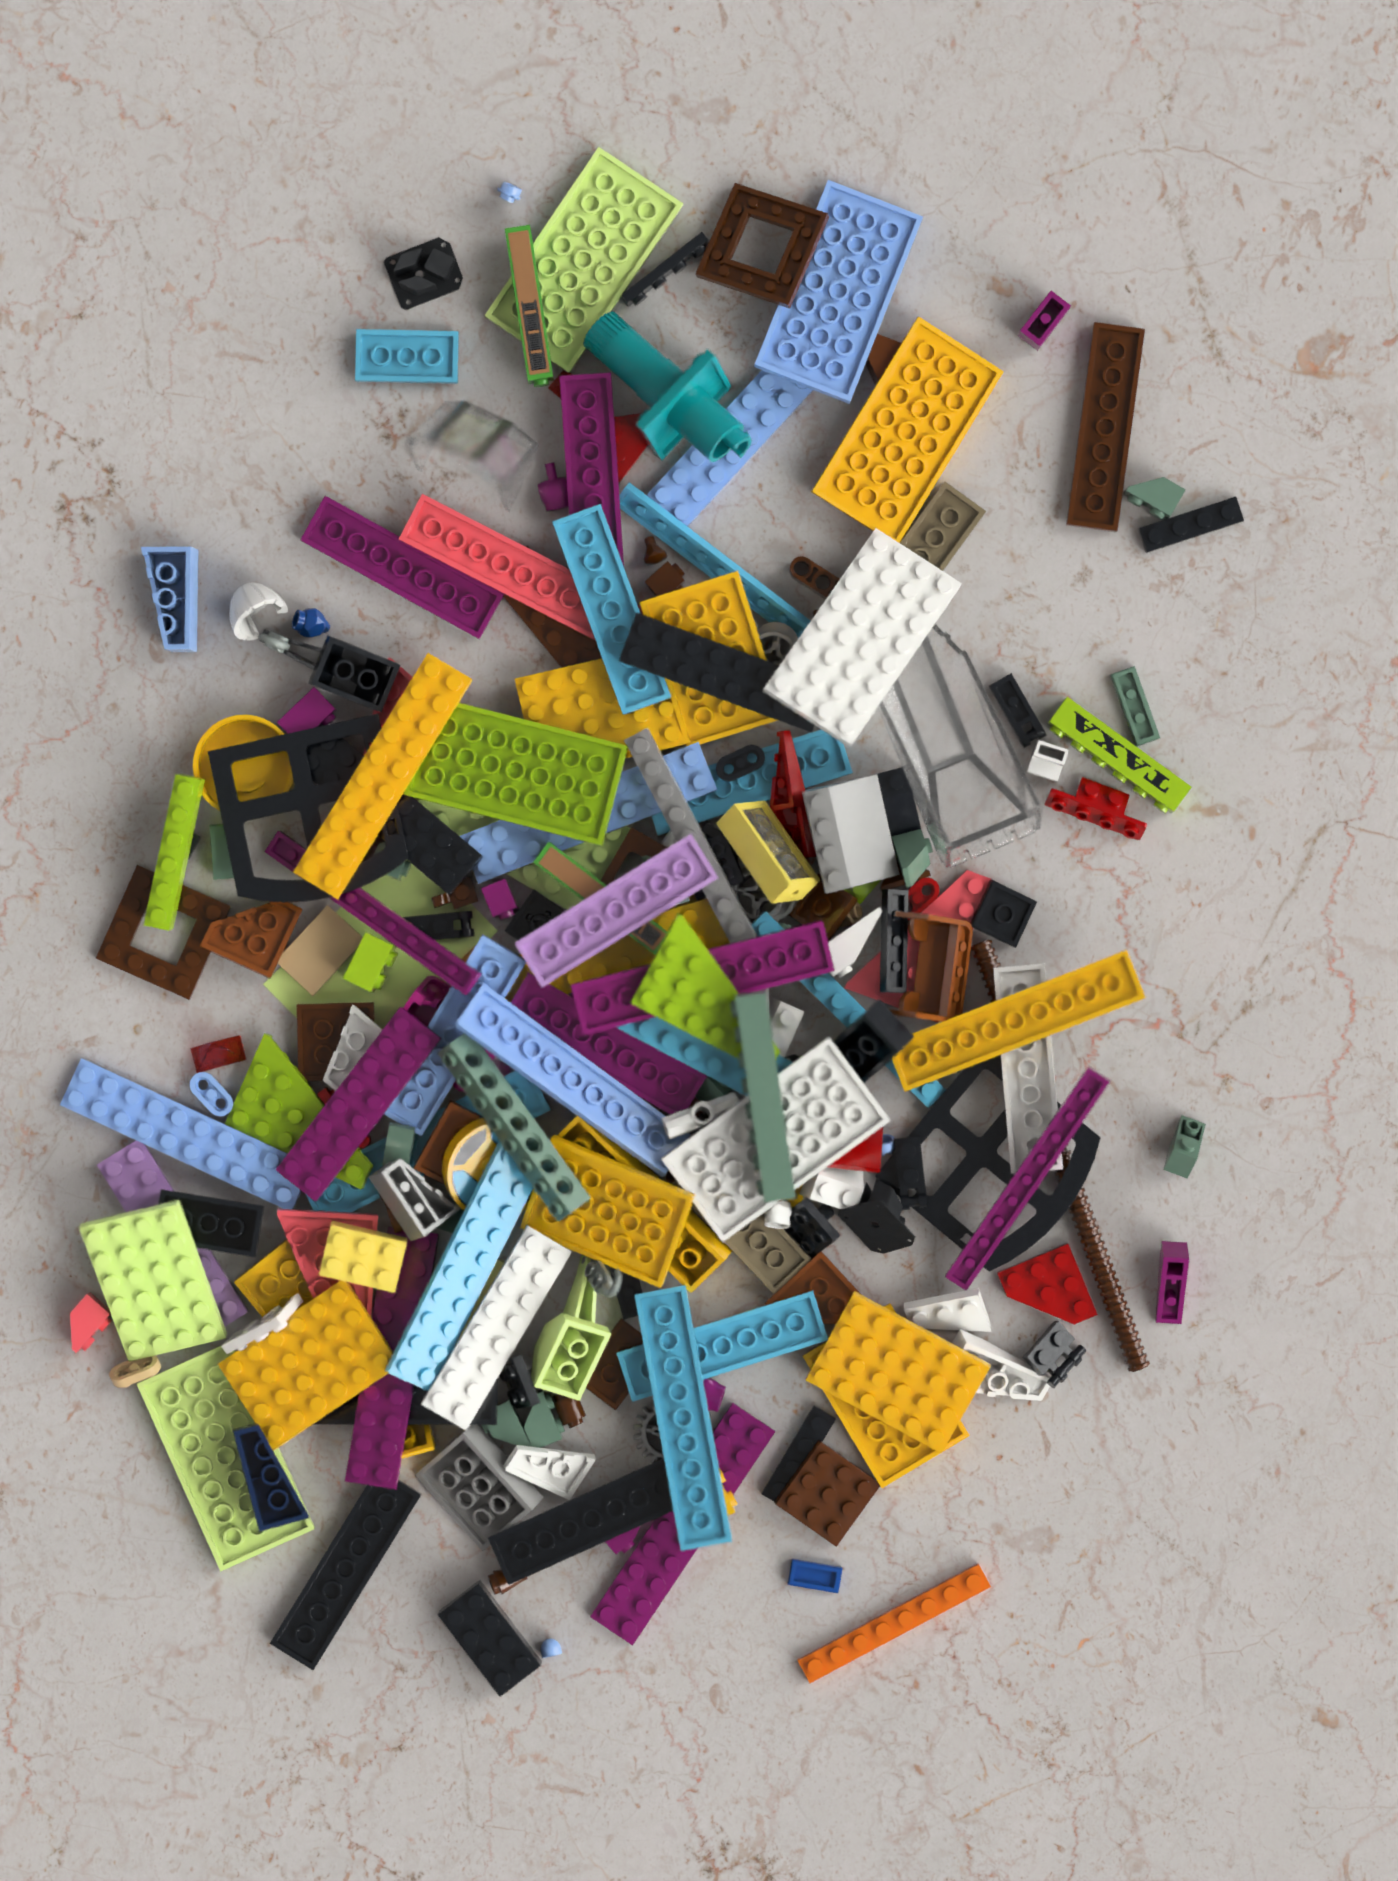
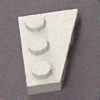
(354, 1042)
(950, 1312)
(260, 1329)
(550, 1468)

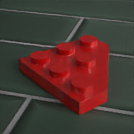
(629, 443)
(1050, 1285)

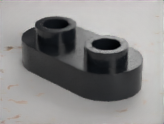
(740, 763)

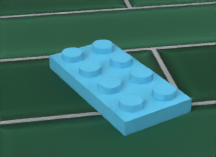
(406, 356)

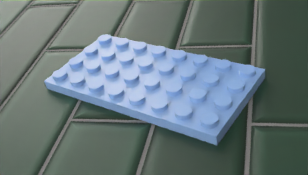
(842, 294)

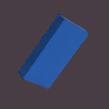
(815, 1576)

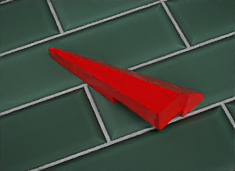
(787, 796)

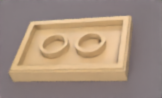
(320, 950)

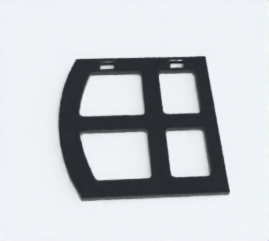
(306, 799)
(983, 1153)

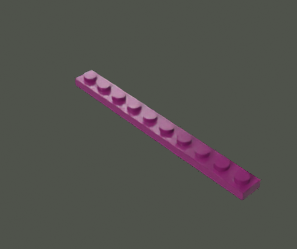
(387, 923)
(1027, 1178)

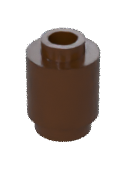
(569, 1410)

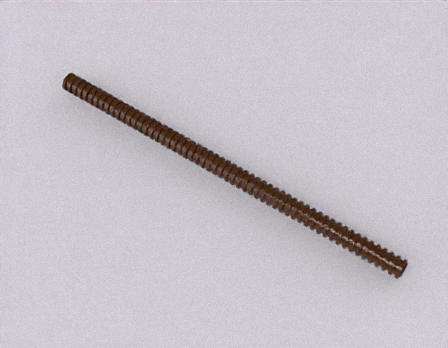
(1084, 1221)

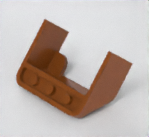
(940, 967)

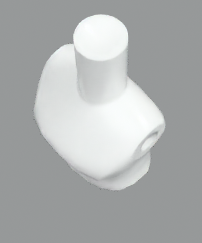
(778, 1215)

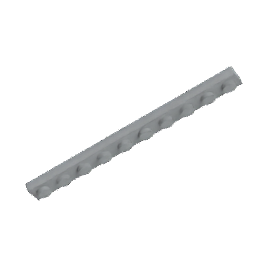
(683, 823)

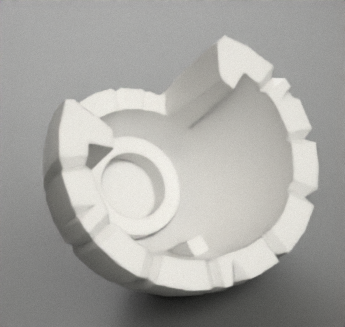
(248, 601)

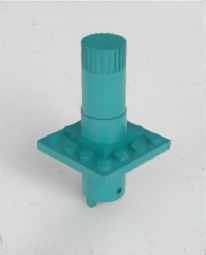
(680, 401)

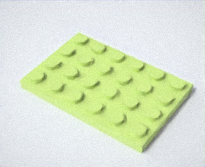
(153, 1280)

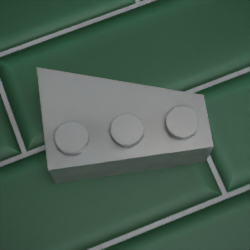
(411, 1199)

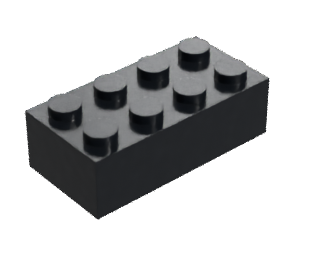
(872, 1040)
(220, 1222)
(489, 1638)

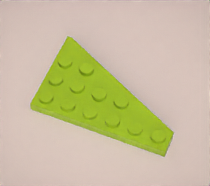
(690, 990)
(280, 1105)

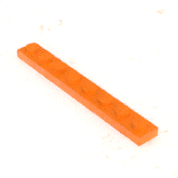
(894, 1623)

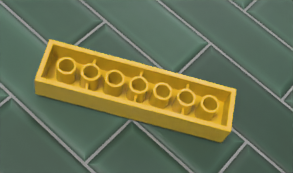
(698, 1248)

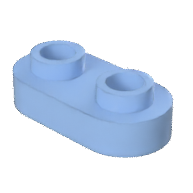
(211, 1095)

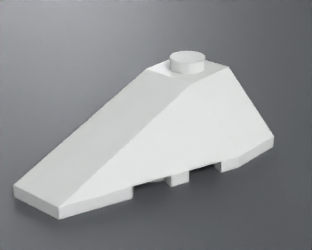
(1007, 1373)

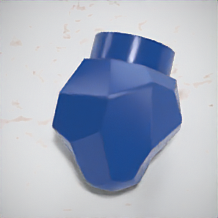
(310, 622)

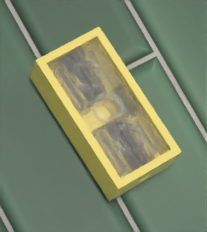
(768, 851)

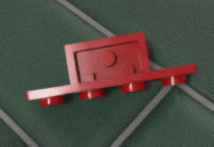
(1099, 806)

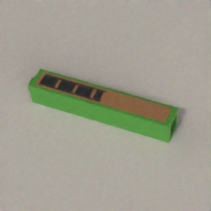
(529, 305)
(585, 884)

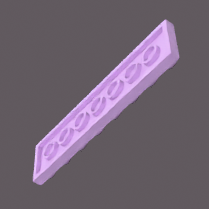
(616, 910)
(137, 1185)

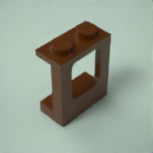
(633, 842)

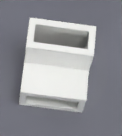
(1047, 760)

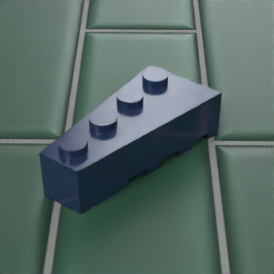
(268, 1485)

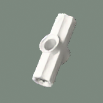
(686, 1121)

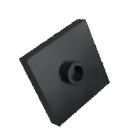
(1003, 913)

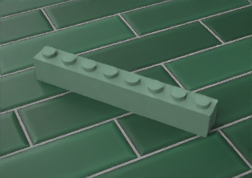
(764, 1095)

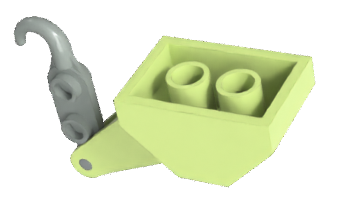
(573, 1341)

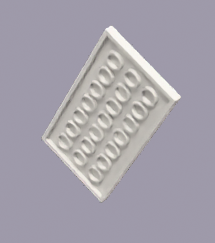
(862, 637)
(824, 1118)

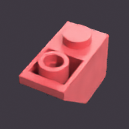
(86, 1320)

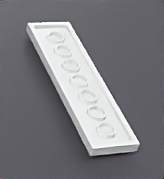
(1026, 1074)
(496, 1327)

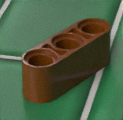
(814, 571)

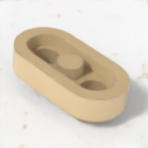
(134, 1371)

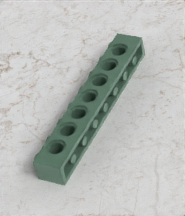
(514, 1114)

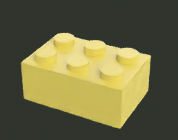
(363, 1256)

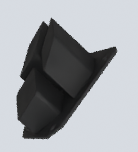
(439, 272)
(884, 1208)

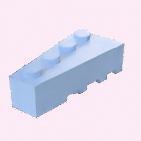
(175, 594)

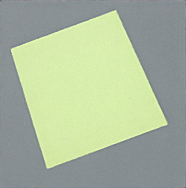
(407, 898)

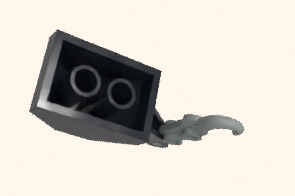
(343, 669)

